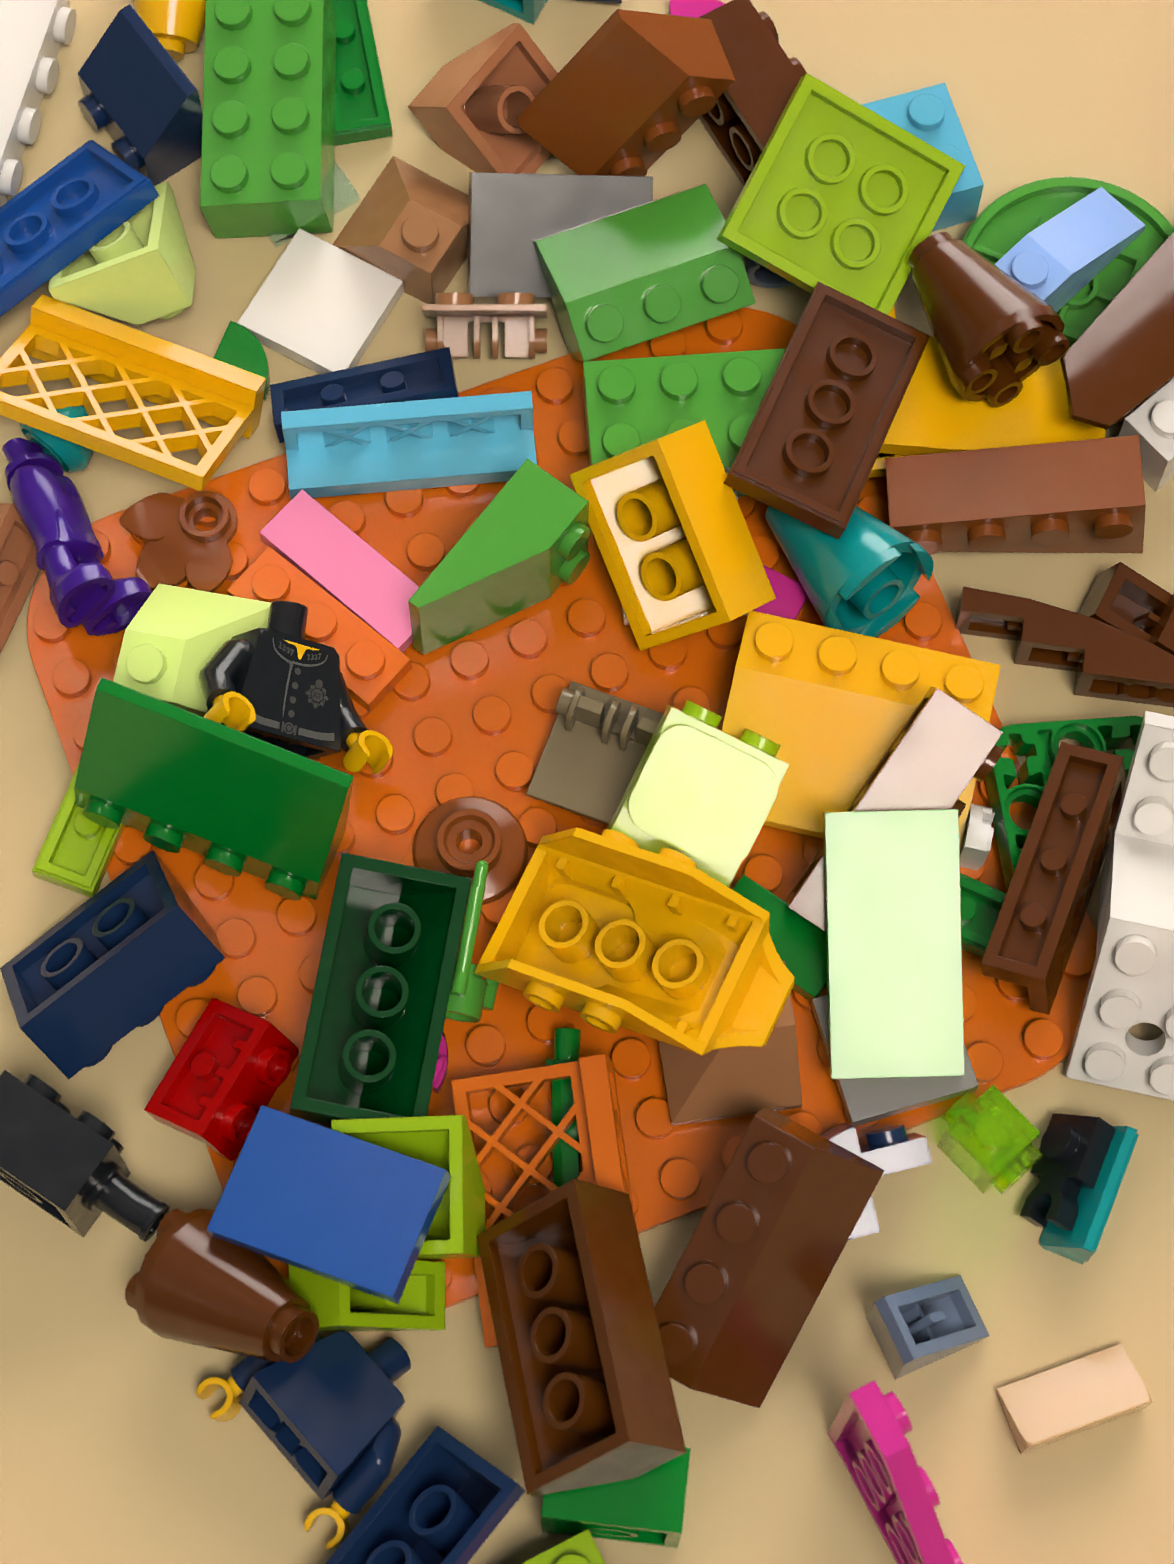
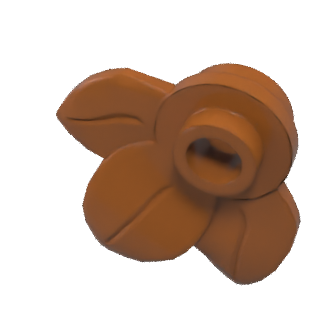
(174, 544)

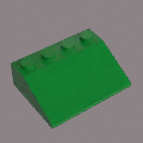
(211, 791)

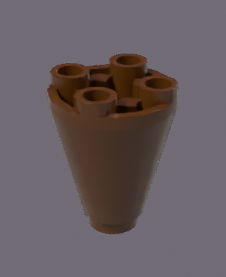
(983, 320)
(218, 1294)

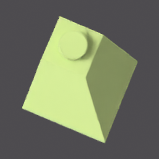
(135, 270)
(177, 637)

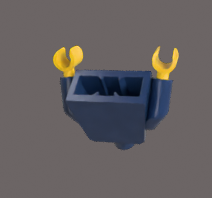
(326, 1416)

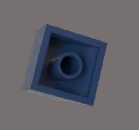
(141, 99)

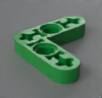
(1040, 746)

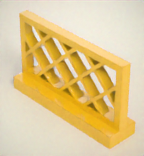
(130, 368)

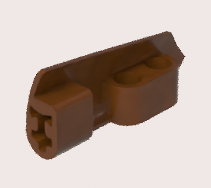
(1126, 348)

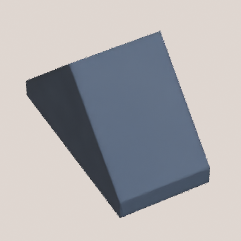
(925, 1324)

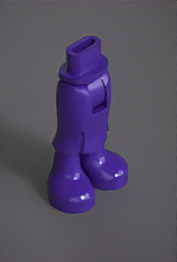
(67, 546)

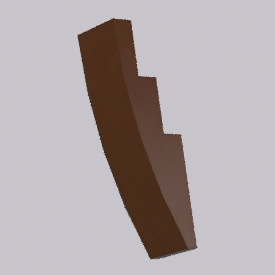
(1104, 658)

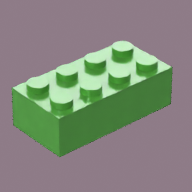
(268, 117)
(654, 396)

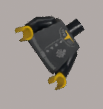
(289, 693)

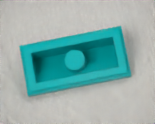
(1093, 1204)

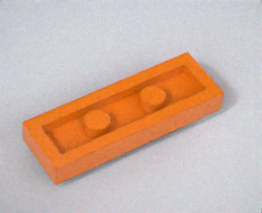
(367, 659)

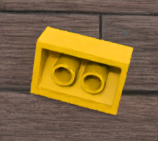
(673, 536)

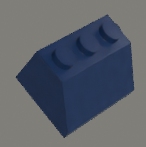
(110, 966)
(433, 1509)

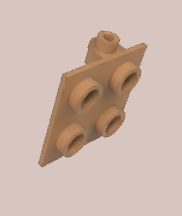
(512, 309)

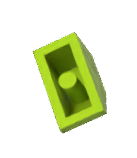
(356, 1311)

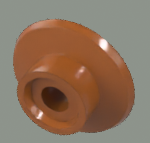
(479, 819)

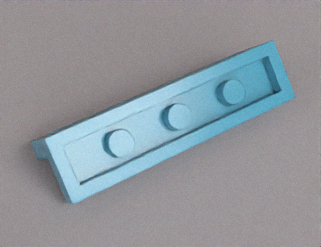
(408, 444)

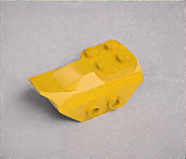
(639, 944)

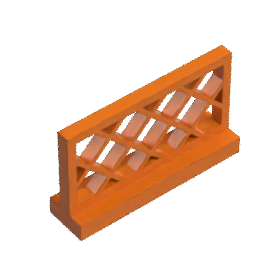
(598, 1127)

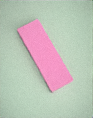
(343, 566)

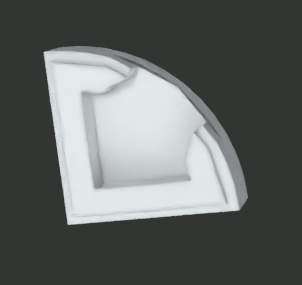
(977, 837)

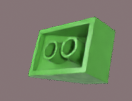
(505, 561)

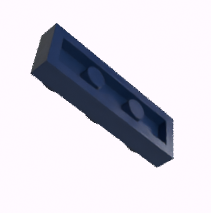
(388, 381)

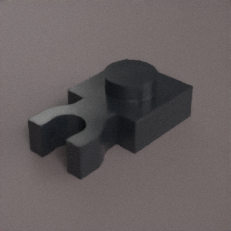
(1070, 1161)

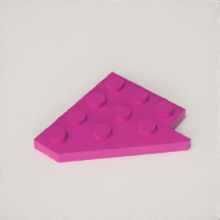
(885, 1472)

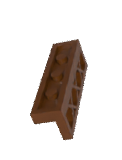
(1056, 873)

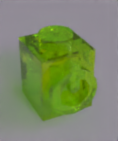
(989, 1140)

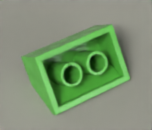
(642, 273)

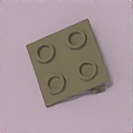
(592, 752)

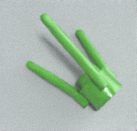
(468, 990)

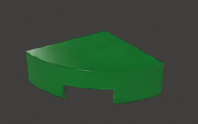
(244, 351)

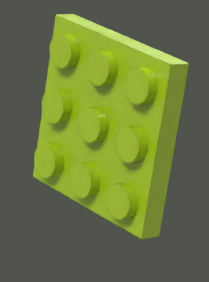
(840, 197)

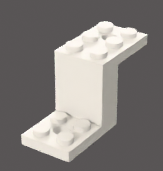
(1135, 932)

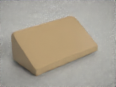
(1073, 1398)

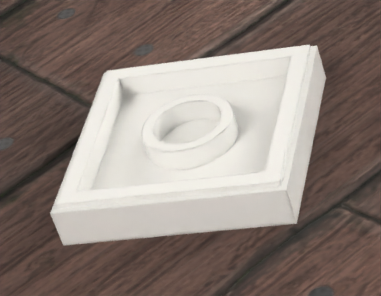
(321, 305)

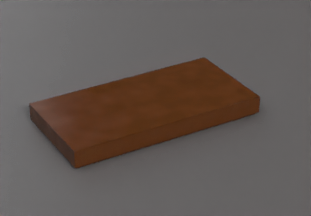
(827, 410)

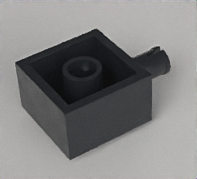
(68, 1162)

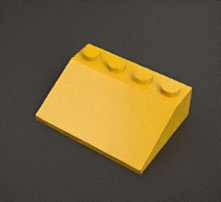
(838, 708)

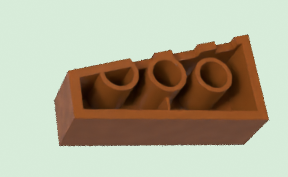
(1022, 498)

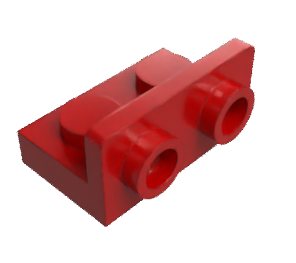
(223, 1077)

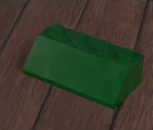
(380, 992)

